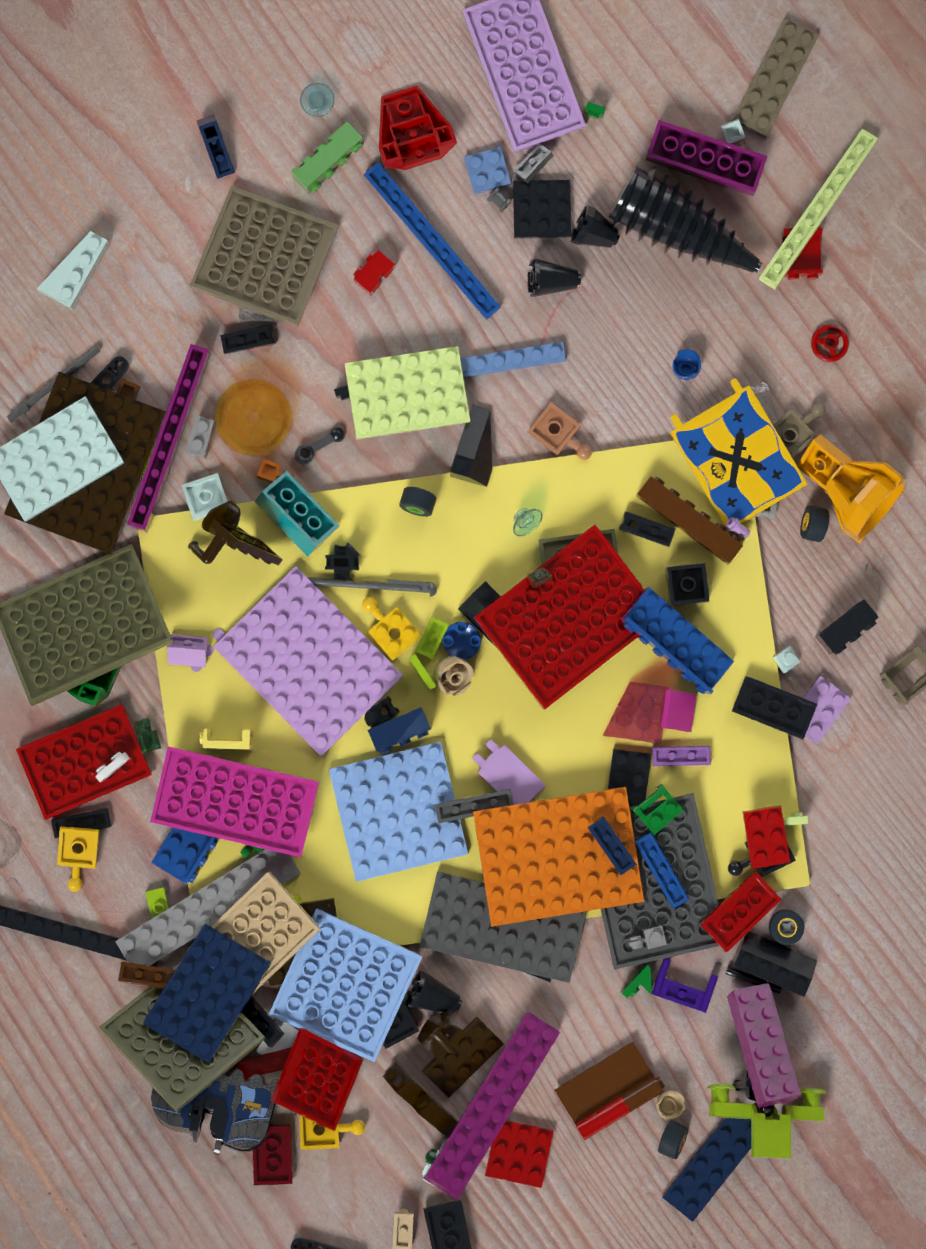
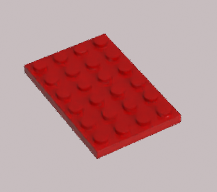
(66, 762)

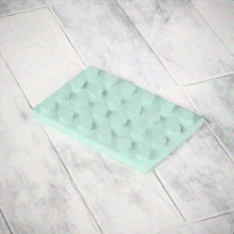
(56, 459)

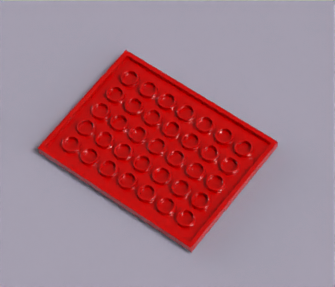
(569, 624)

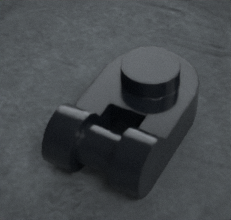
(375, 717)

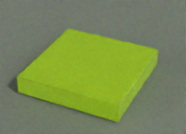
(422, 672)

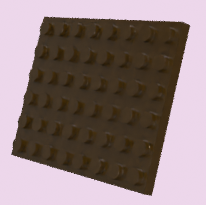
(100, 509)

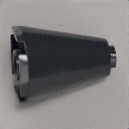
(551, 278)
(432, 995)

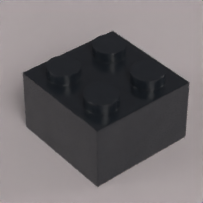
(687, 584)

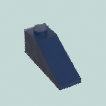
(215, 146)

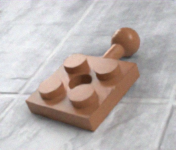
(558, 441)

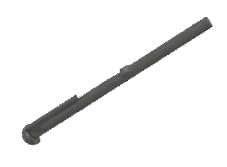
(394, 585)

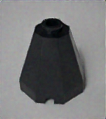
(594, 230)

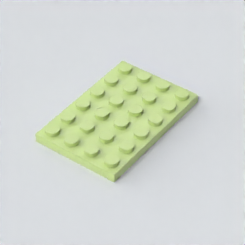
(407, 392)

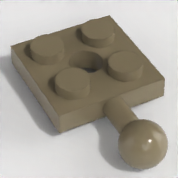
(803, 433)

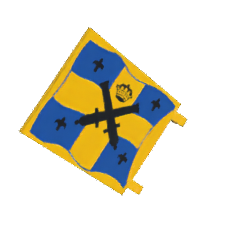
(738, 456)

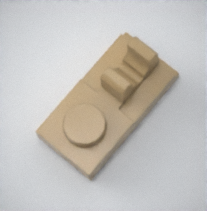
(403, 1229)

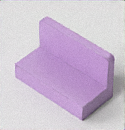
(187, 650)

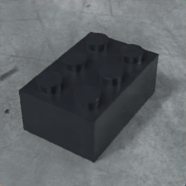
(847, 628)

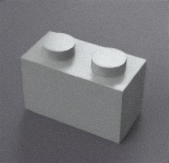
(200, 437)

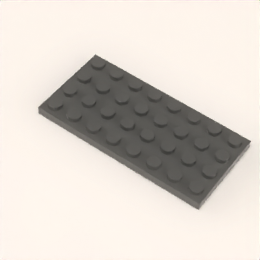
(462, 927)

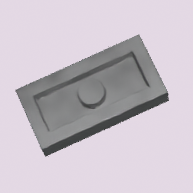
(533, 163)

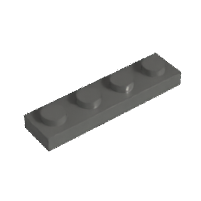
(464, 807)

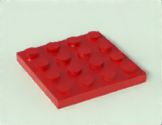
(317, 1079)

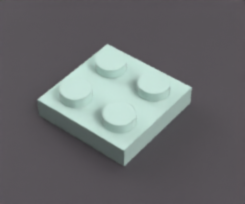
(204, 495)

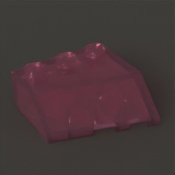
(639, 714)

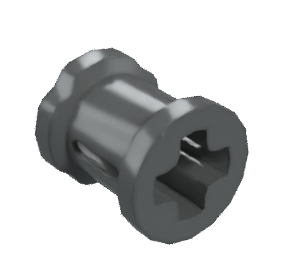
(499, 199)

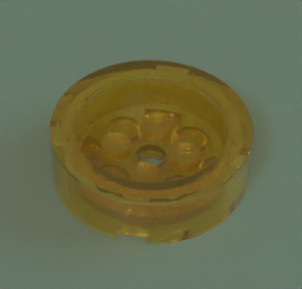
(259, 437)

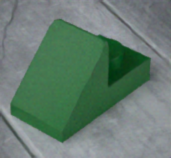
(642, 978)

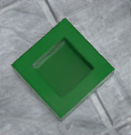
(594, 111)

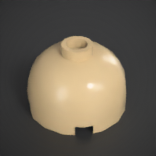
(453, 675)

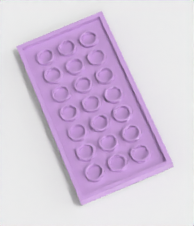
(524, 71)

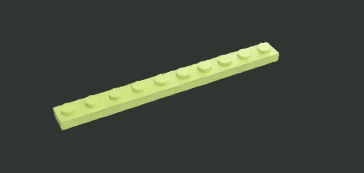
(818, 209)

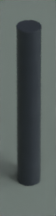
(751, 979)

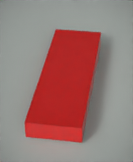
(263, 1063)

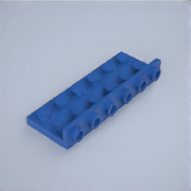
(677, 641)
(184, 853)

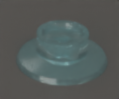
(315, 91)
(526, 521)

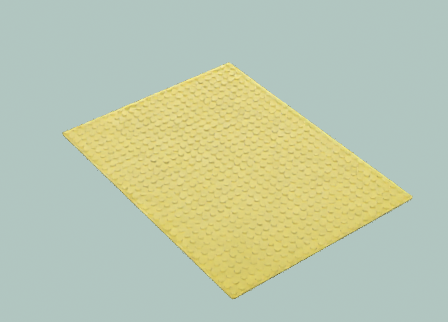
(458, 550)

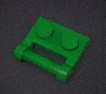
(662, 813)

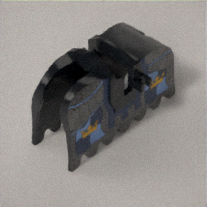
(238, 1111)

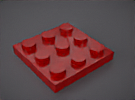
(520, 1154)

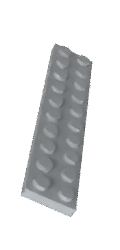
(206, 906)

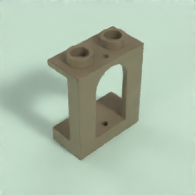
(888, 675)

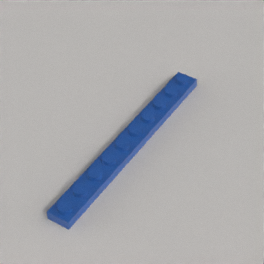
(432, 241)

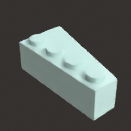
(75, 271)

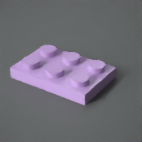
(829, 706)

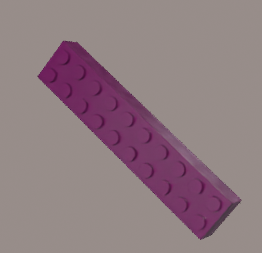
(491, 1105)

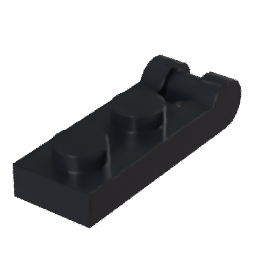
(247, 339)
(647, 529)

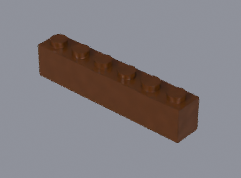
(689, 520)

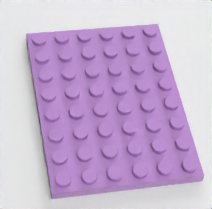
(308, 661)

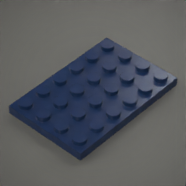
(207, 993)

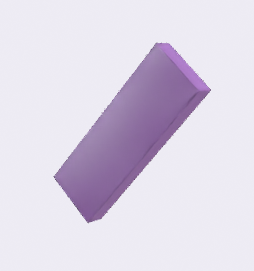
(681, 756)

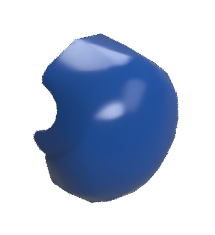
(687, 364)

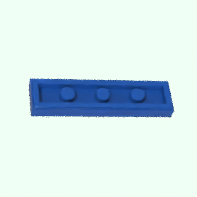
(661, 870)

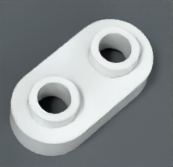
(105, 771)

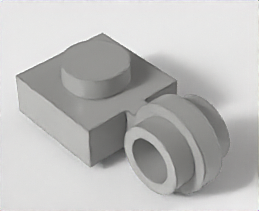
(653, 938)

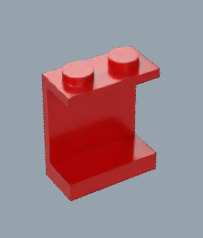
(809, 260)

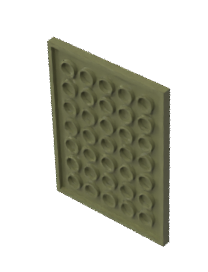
(82, 625)

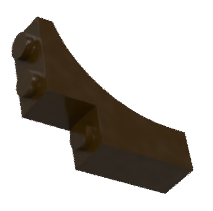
(420, 1100)

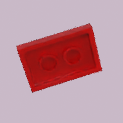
(766, 836)

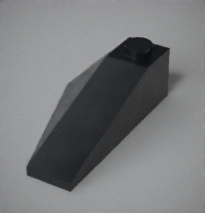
(474, 451)

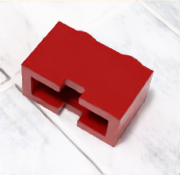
(370, 275)

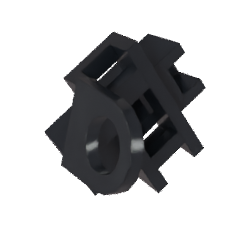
(343, 560)

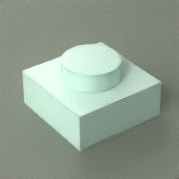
(733, 131)
(786, 659)

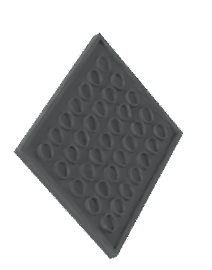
(687, 855)

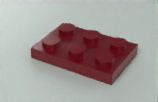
(274, 1158)

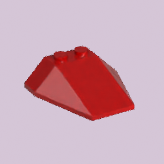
(412, 130)

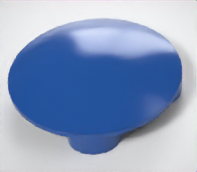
(461, 640)

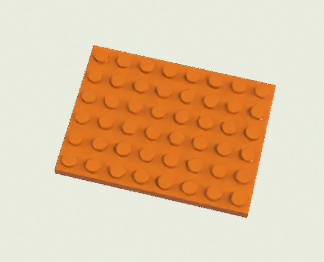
(548, 863)

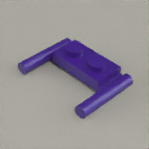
(682, 993)

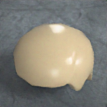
(670, 1105)

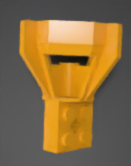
(870, 484)

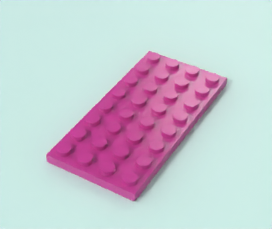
(234, 801)

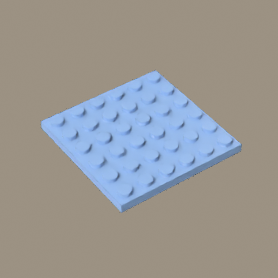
(392, 811)
(346, 986)

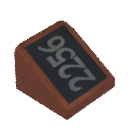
(539, 577)

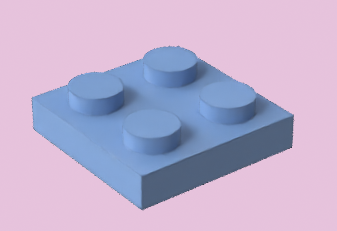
(487, 170)

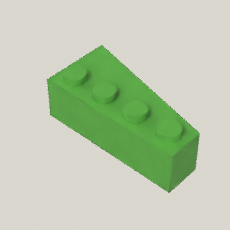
(327, 158)

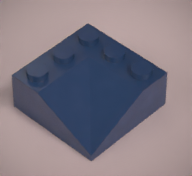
(399, 730)

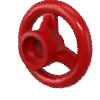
(834, 337)

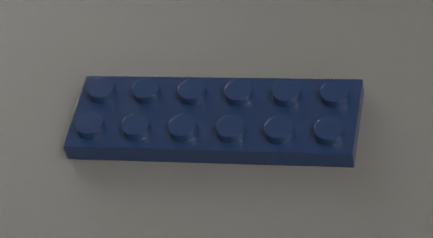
(710, 1167)

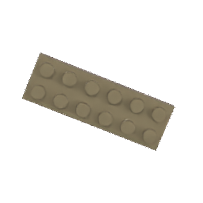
(775, 77)

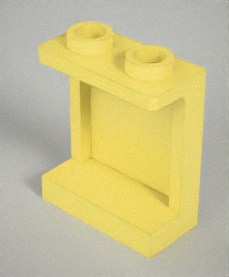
(245, 744)

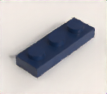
(611, 845)

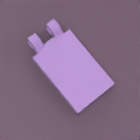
(506, 771)

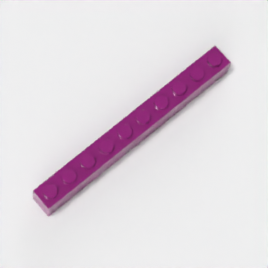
(168, 438)

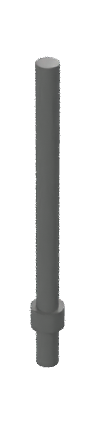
(24, 407)

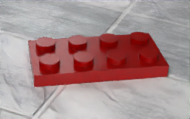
(740, 911)

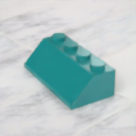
(296, 513)

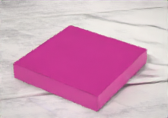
(678, 710)

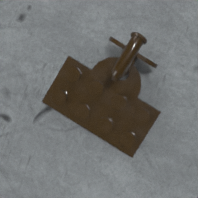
(223, 523)
(459, 1053)

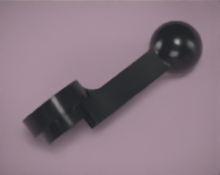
(336, 435)

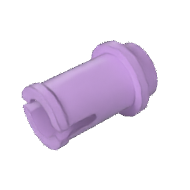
(735, 526)

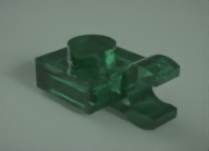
(147, 739)

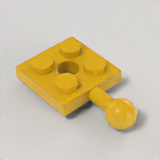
(394, 619)
(69, 857)
(329, 1138)

